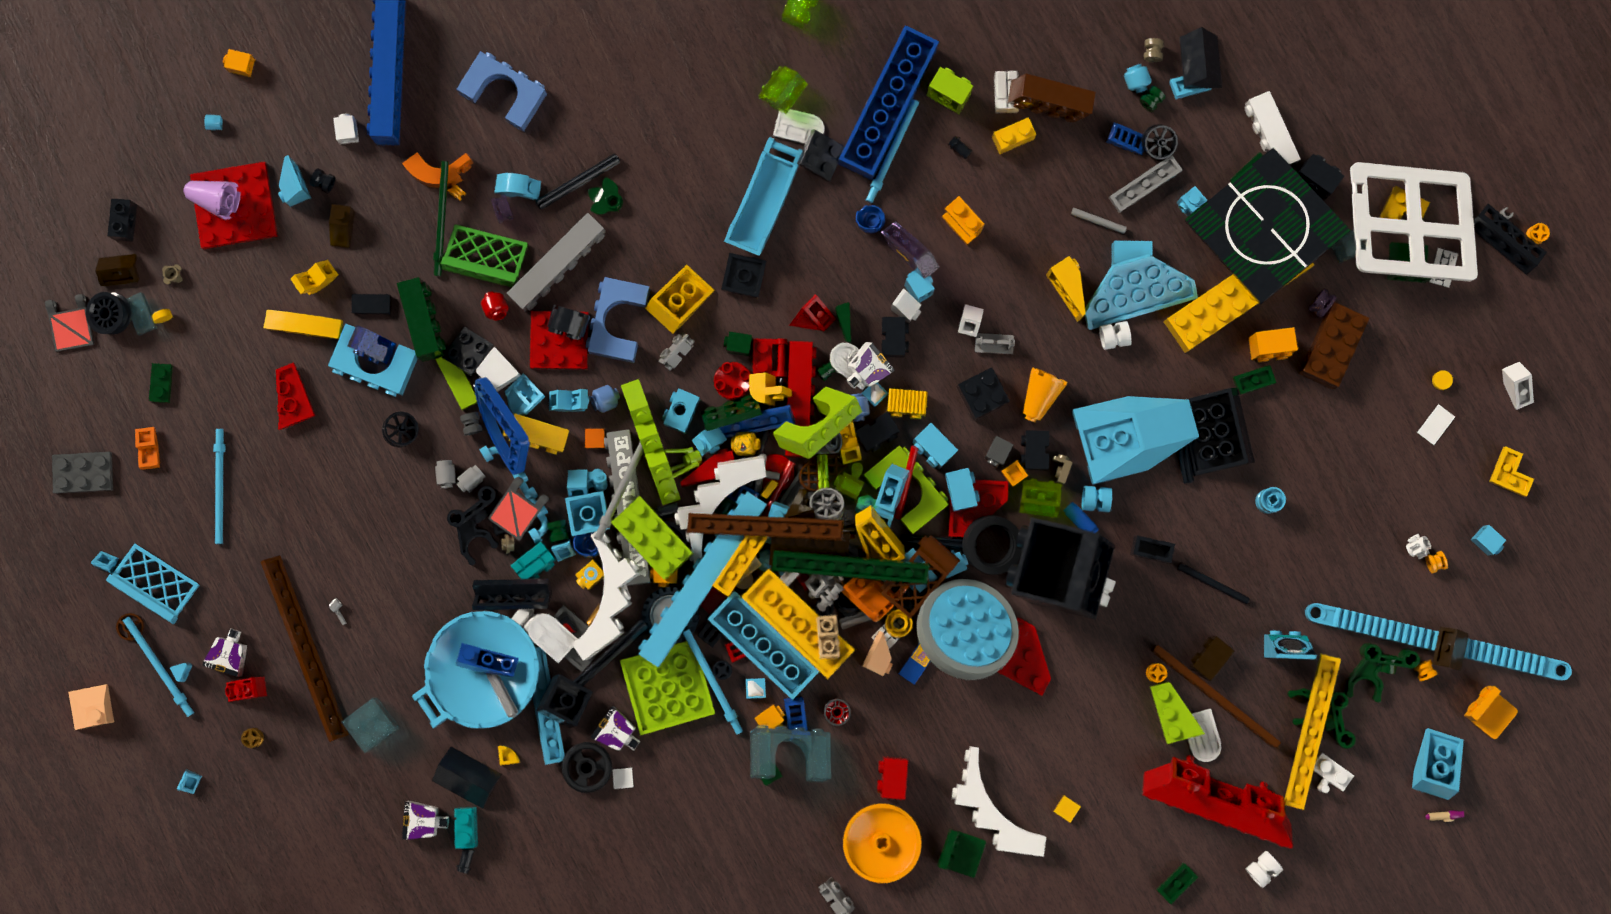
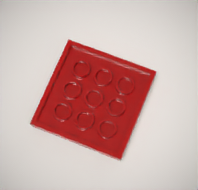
(254, 214)

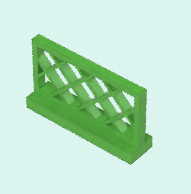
(479, 271)

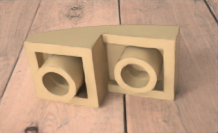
(828, 637)

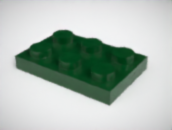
(730, 413)

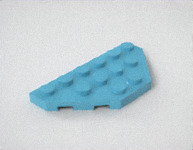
(1137, 289)

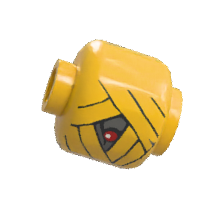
(745, 444)

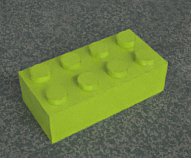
(652, 538)

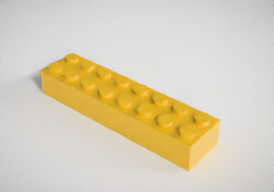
(1212, 312)

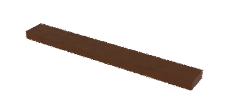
(765, 526)
(1215, 696)

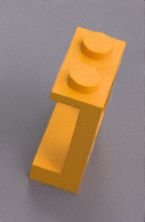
(963, 220)

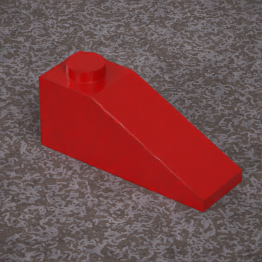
(706, 471)

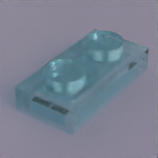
(141, 314)

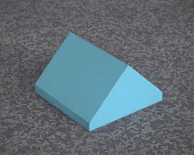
(585, 512)

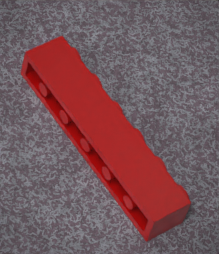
(800, 382)

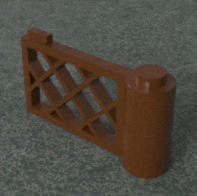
(938, 557)

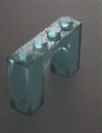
(814, 744)

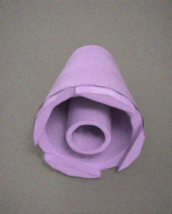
(214, 196)

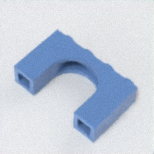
(487, 69)
(614, 293)

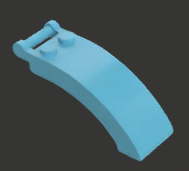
(763, 199)

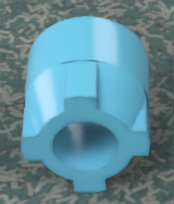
(213, 122)

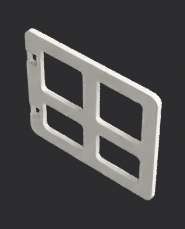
(1414, 226)

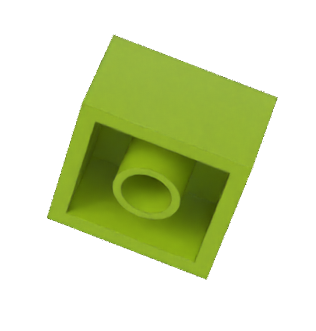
(950, 90)

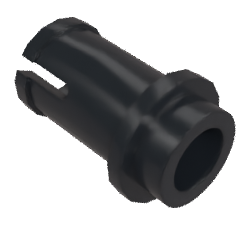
(960, 147)
(667, 511)
(465, 860)

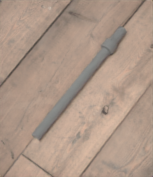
(606, 520)

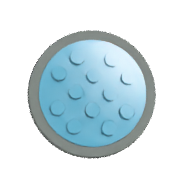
(967, 629)

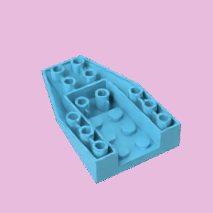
(1132, 434)

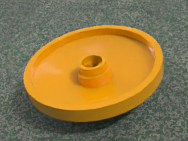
(882, 843)

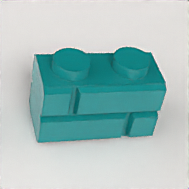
(534, 562)
(466, 827)

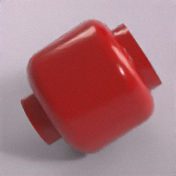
(494, 306)

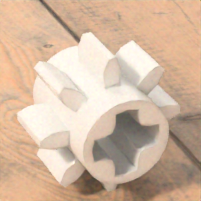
(1418, 546)

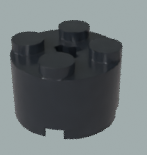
(568, 321)

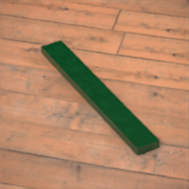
(850, 567)

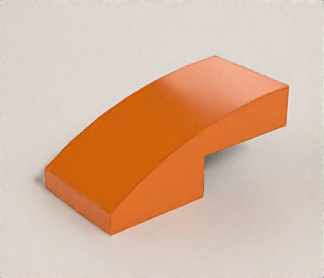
(147, 447)

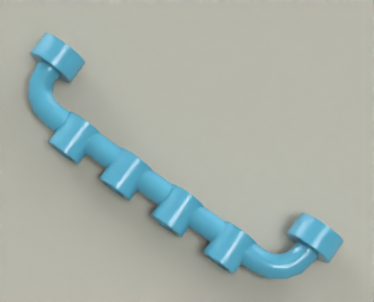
(529, 493)

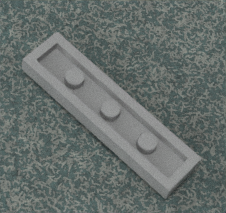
(1145, 184)

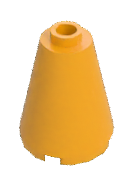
(1041, 393)

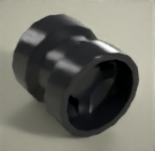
(320, 179)

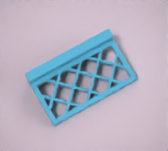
(144, 598)

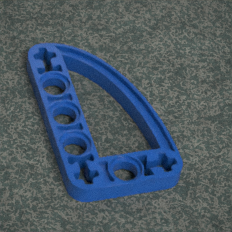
(492, 408)

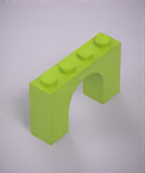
(808, 440)
(931, 500)

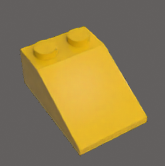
(1067, 282)
(679, 299)

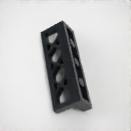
(1506, 242)
(512, 591)

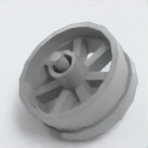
(826, 505)

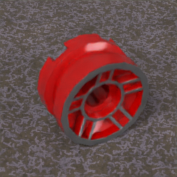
(840, 719)

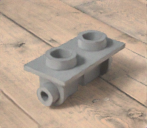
(994, 343)
(680, 344)
(832, 890)

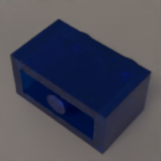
(371, 344)

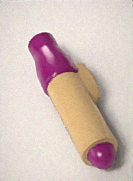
(1445, 816)

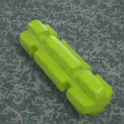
(822, 461)

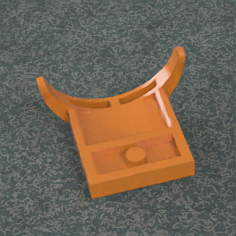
(867, 597)

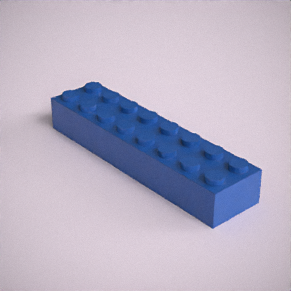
(386, 71)
(888, 102)

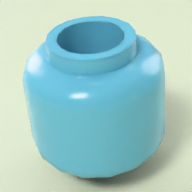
(1137, 78)

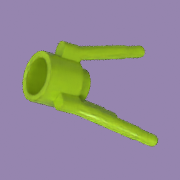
(691, 460)

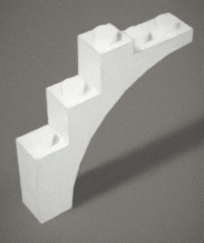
(710, 495)
(615, 599)
(973, 794)

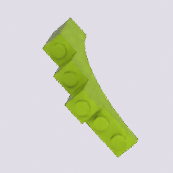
(650, 442)

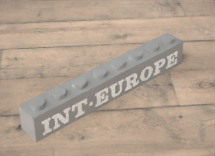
(621, 453)

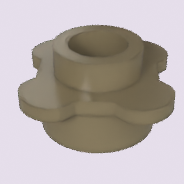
(167, 270)

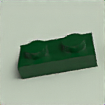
(1254, 380)
(160, 383)
(1177, 883)

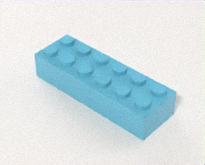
(763, 645)

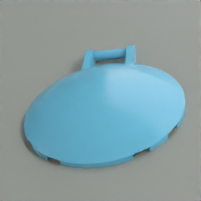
(467, 694)

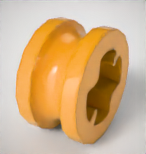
(456, 191)

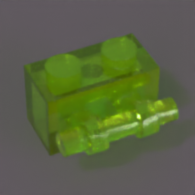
(798, 12)
(783, 89)
(850, 485)
(1040, 498)

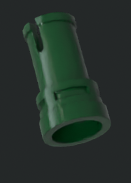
(825, 371)

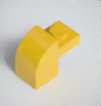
(315, 278)
(764, 389)
(850, 448)

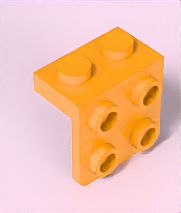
(1491, 712)

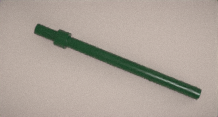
(438, 254)

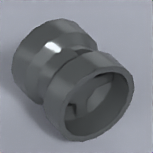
(471, 423)

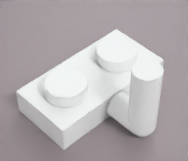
(1331, 773)

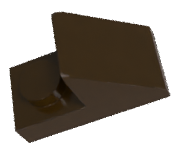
(800, 506)

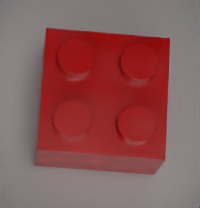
(893, 777)

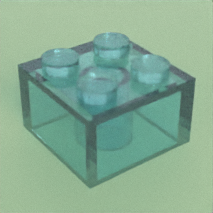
(370, 725)

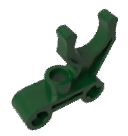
(1378, 662)
(1334, 717)

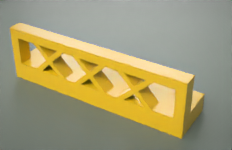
(738, 564)

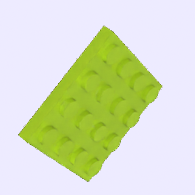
(667, 693)

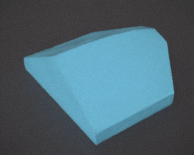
(523, 395)

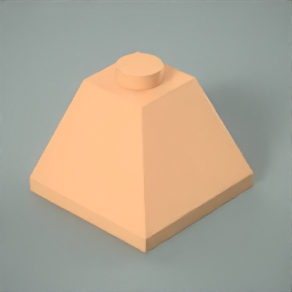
(878, 657)
(91, 707)

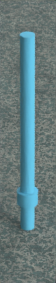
(877, 183)
(219, 448)
(179, 698)
(730, 714)

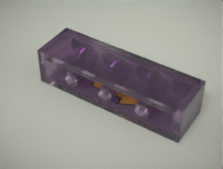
(910, 250)

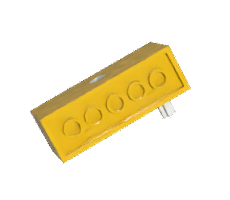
(792, 619)

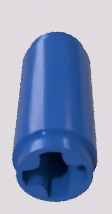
(1080, 518)

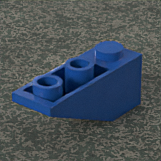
(486, 661)

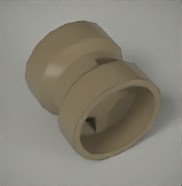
(1153, 50)

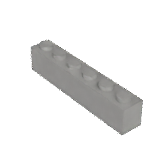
(556, 263)

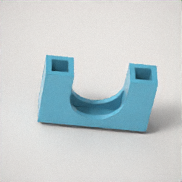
(392, 379)

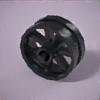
(1159, 141)
(400, 429)

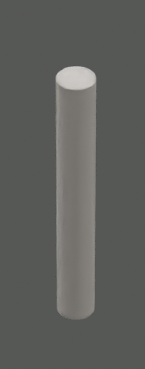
(1098, 220)

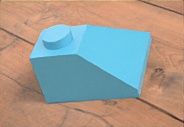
(292, 183)

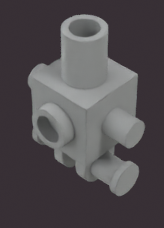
(823, 587)

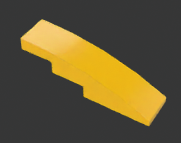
(303, 324)

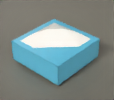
(875, 394)
(755, 688)

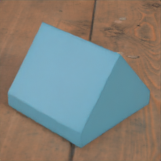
(563, 550)
(105, 562)
(181, 671)
(189, 781)

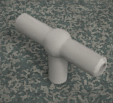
(769, 474)

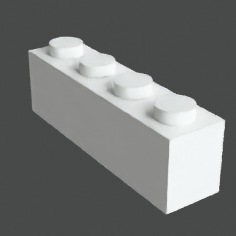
(1271, 127)

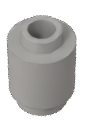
(445, 474)
(470, 479)

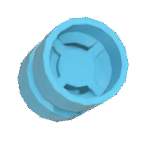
(1096, 499)
(1270, 500)

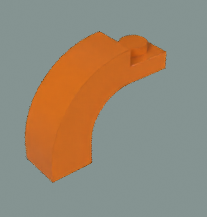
(431, 176)

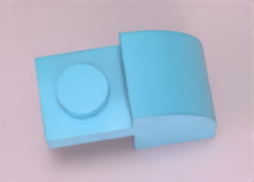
(517, 185)
(568, 400)

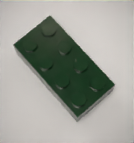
(421, 320)

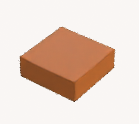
(594, 438)

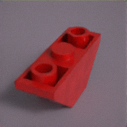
(246, 689)

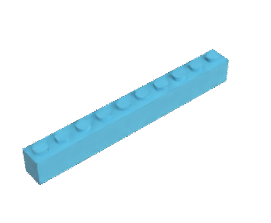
(696, 586)

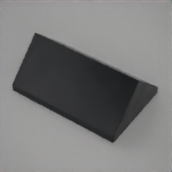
(1200, 59)
(466, 777)

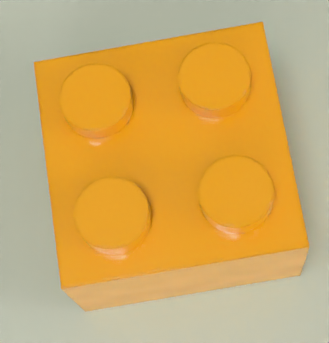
(1273, 343)

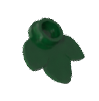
(603, 197)

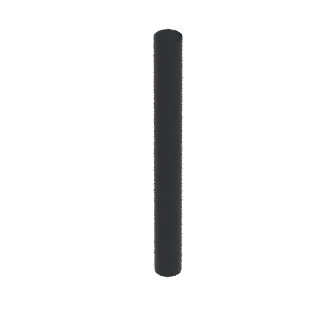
(1213, 583)

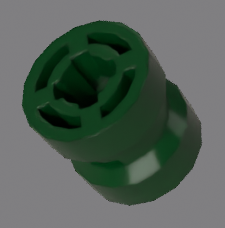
(1152, 99)
(558, 533)

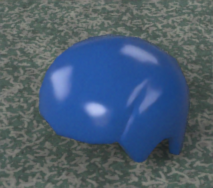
(870, 219)
(585, 545)

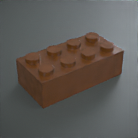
(1051, 98)
(1334, 346)

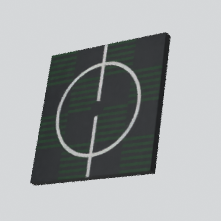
(1267, 226)

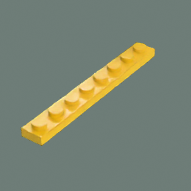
(1312, 731)

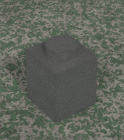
(998, 452)

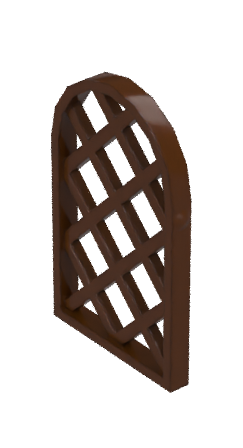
(808, 473)

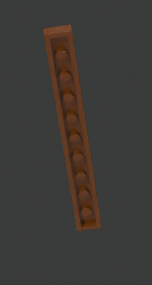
(304, 648)

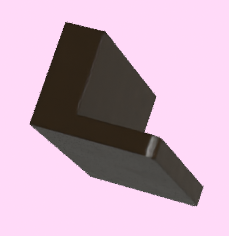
(117, 270)
(1450, 648)

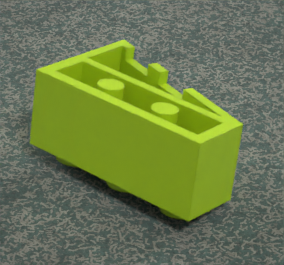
(1173, 714)

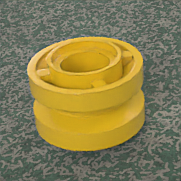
(894, 632)

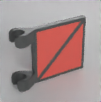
(70, 327)
(516, 512)

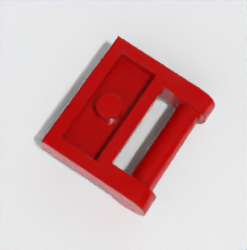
(763, 356)

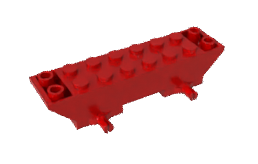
(1193, 790)

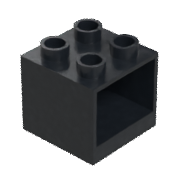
(1061, 567)

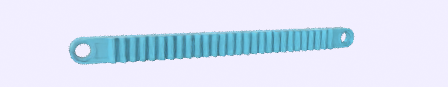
(1427, 639)

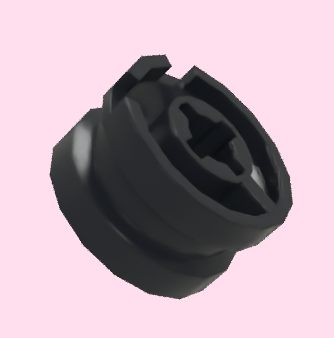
(844, 607)

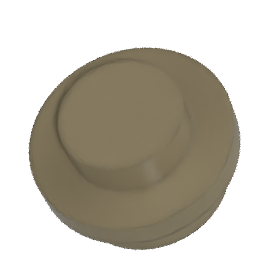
(507, 544)

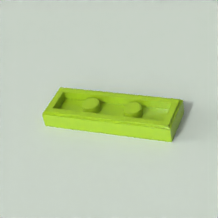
(458, 383)

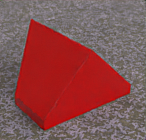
(814, 316)

